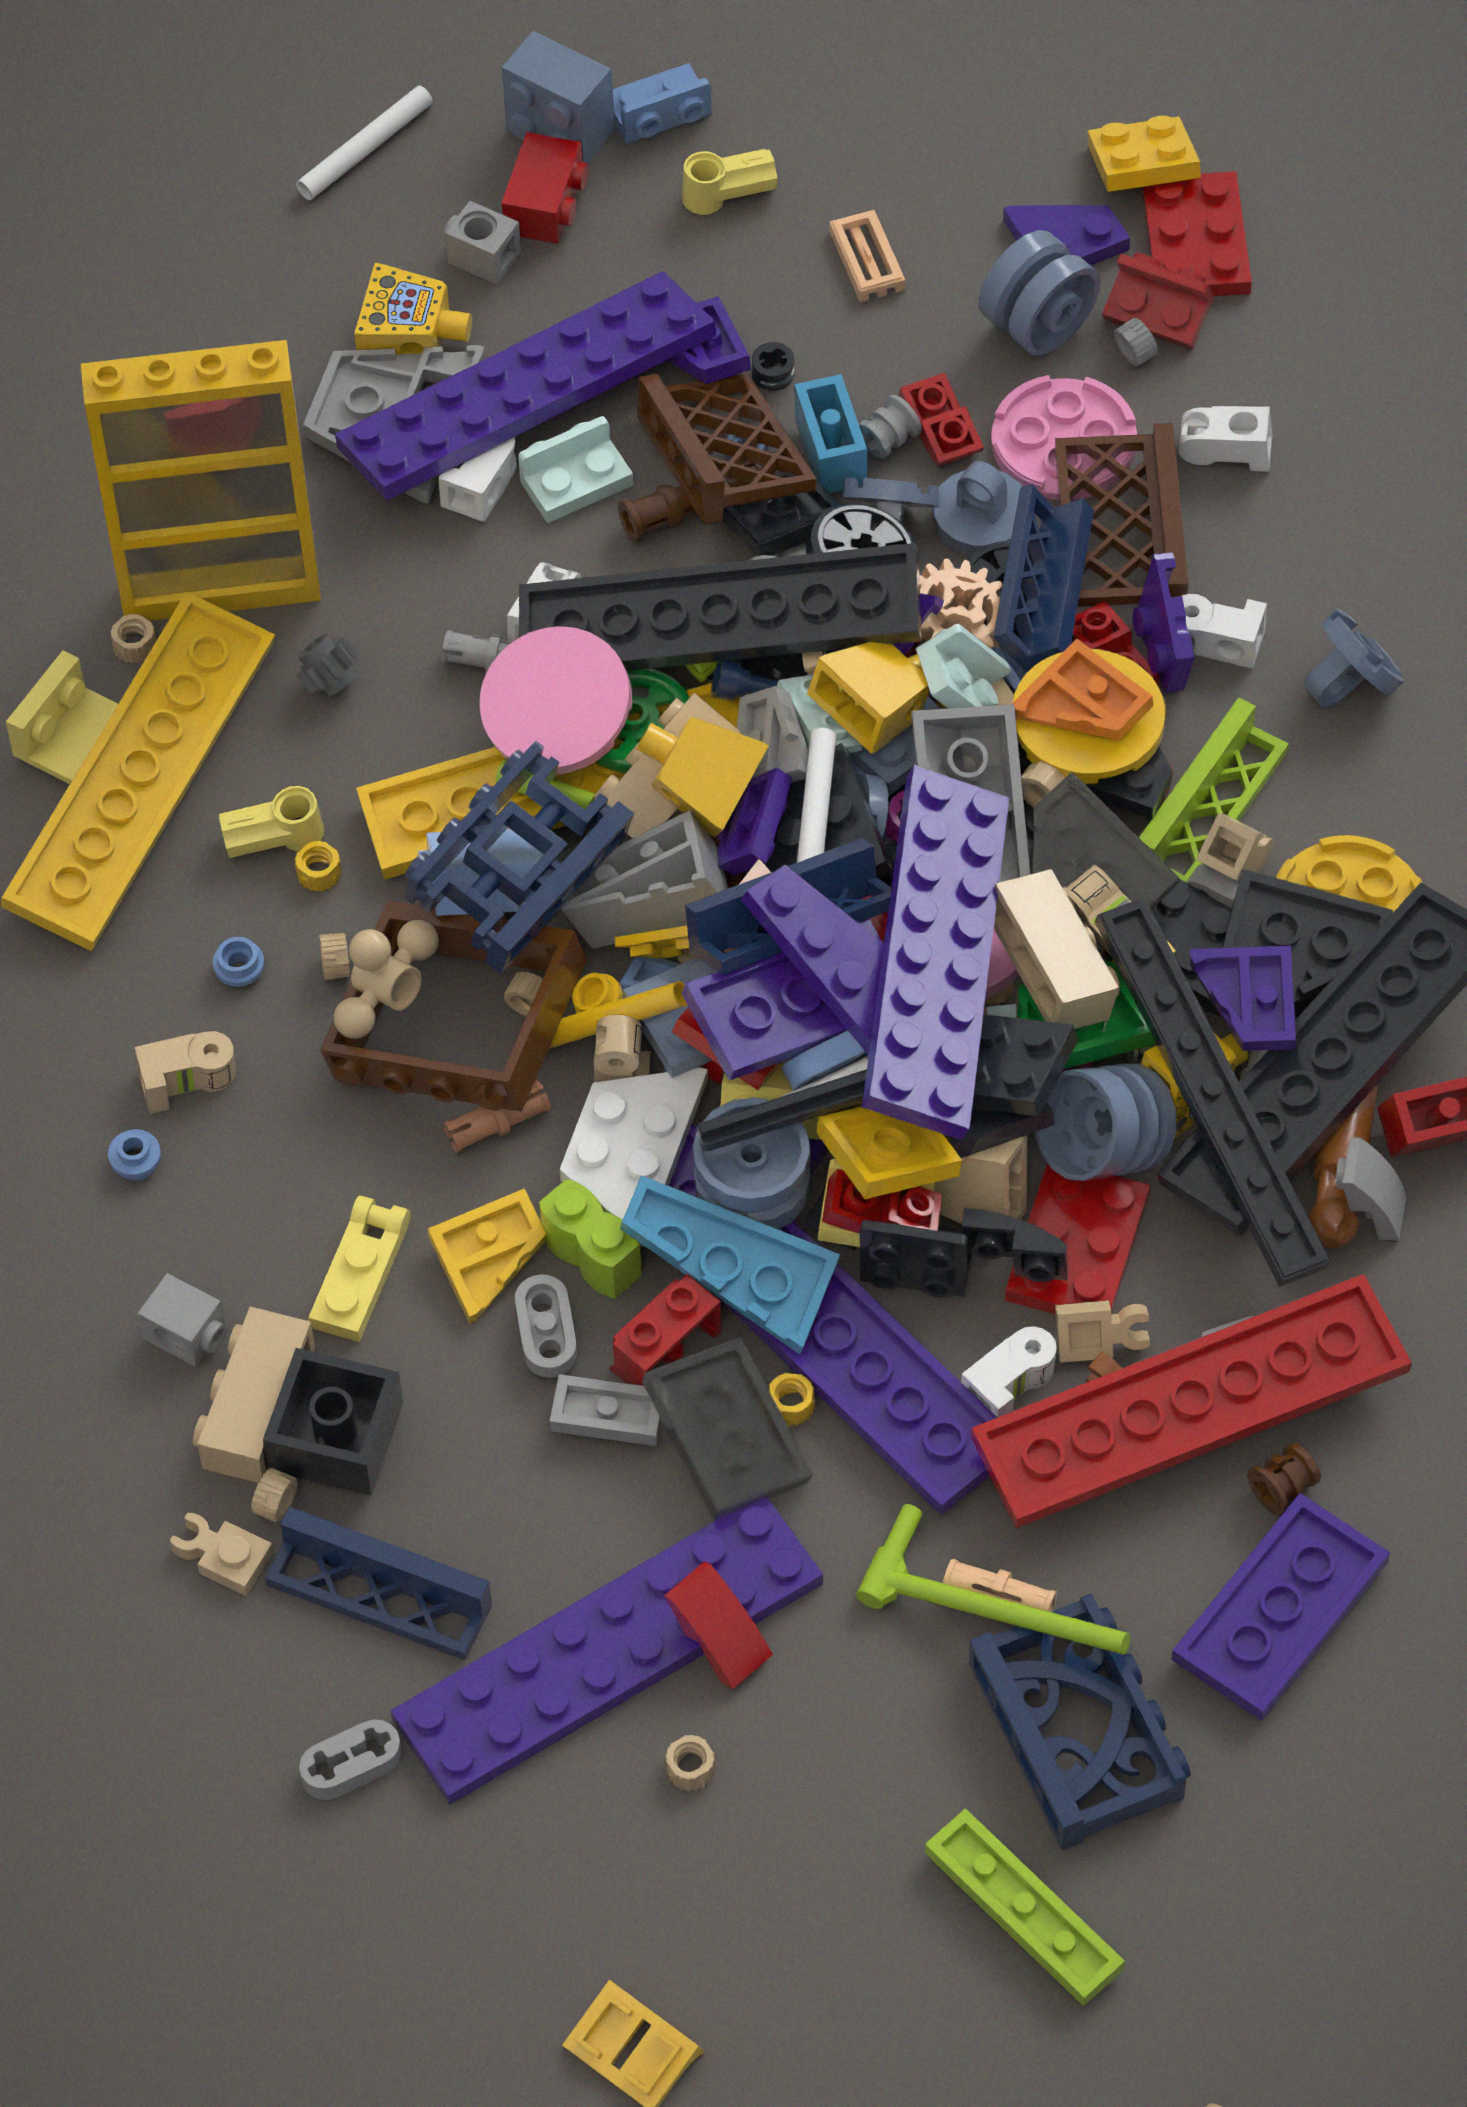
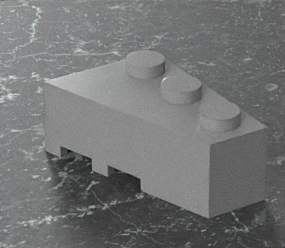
(647, 883)

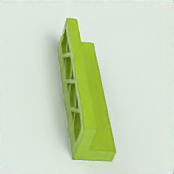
(1202, 777)

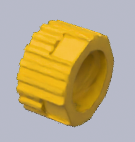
(318, 852)
(790, 1384)

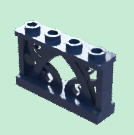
(1063, 1790)

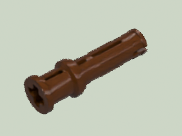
(662, 508)

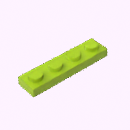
(1024, 1907)

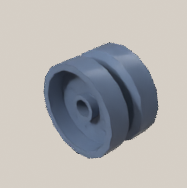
(1039, 292)
(758, 1176)

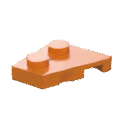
(1084, 696)

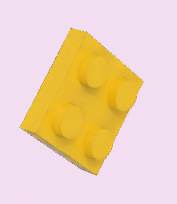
(1143, 153)
(885, 1152)

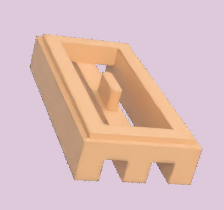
(877, 282)

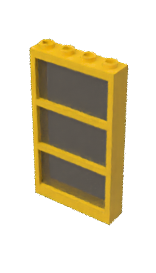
(202, 478)

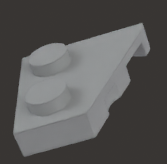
(773, 720)

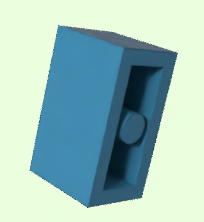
(830, 432)

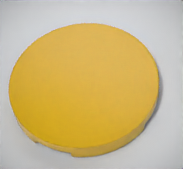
(1091, 755)
(1353, 869)

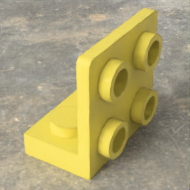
(59, 720)

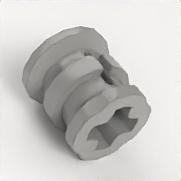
(890, 427)

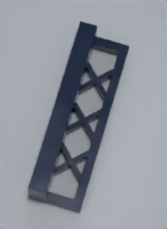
(1050, 585)
(725, 921)
(385, 1565)

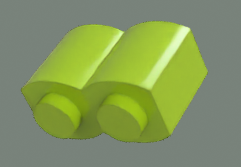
(590, 1239)

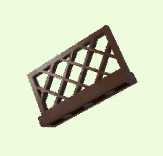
(689, 450)
(1162, 505)

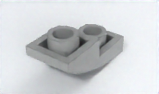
(1372, 1188)

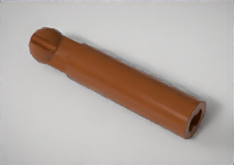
(1331, 1214)

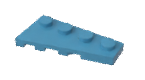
(741, 1261)

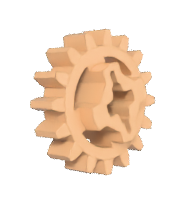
(964, 601)

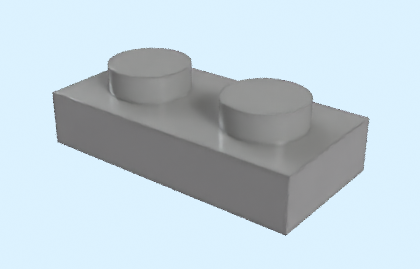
(604, 1410)

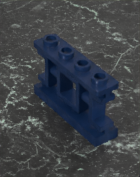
(550, 880)

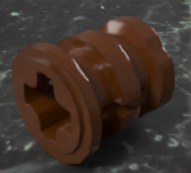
(1284, 1477)

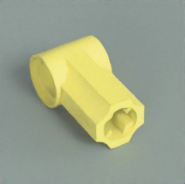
(713, 179)
(273, 824)

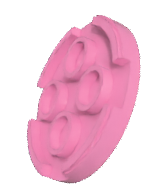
(1053, 409)
(557, 691)

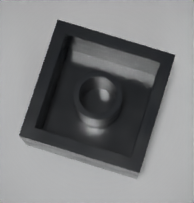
(333, 1421)

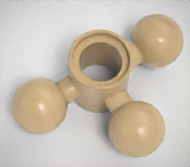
(384, 976)

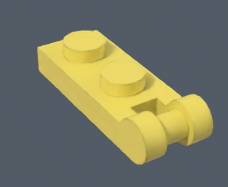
(359, 1269)

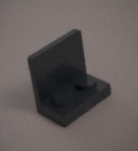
(914, 1258)

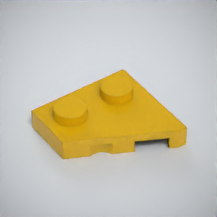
(487, 1249)

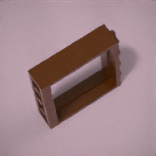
(449, 1081)

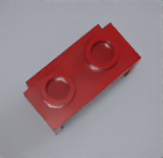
(661, 1327)

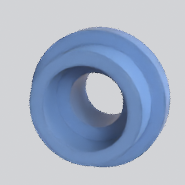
(238, 950)
(139, 1165)

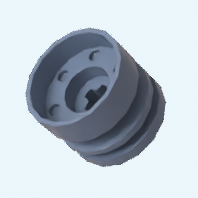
(1108, 1122)

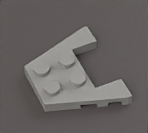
(372, 380)

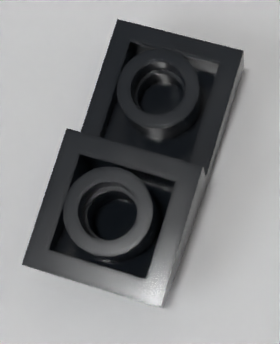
(1034, 1251)

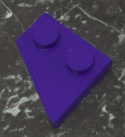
(1084, 229)
(718, 356)
(1163, 626)
(754, 822)
(1251, 993)

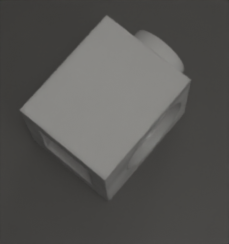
(482, 242)
(182, 1320)

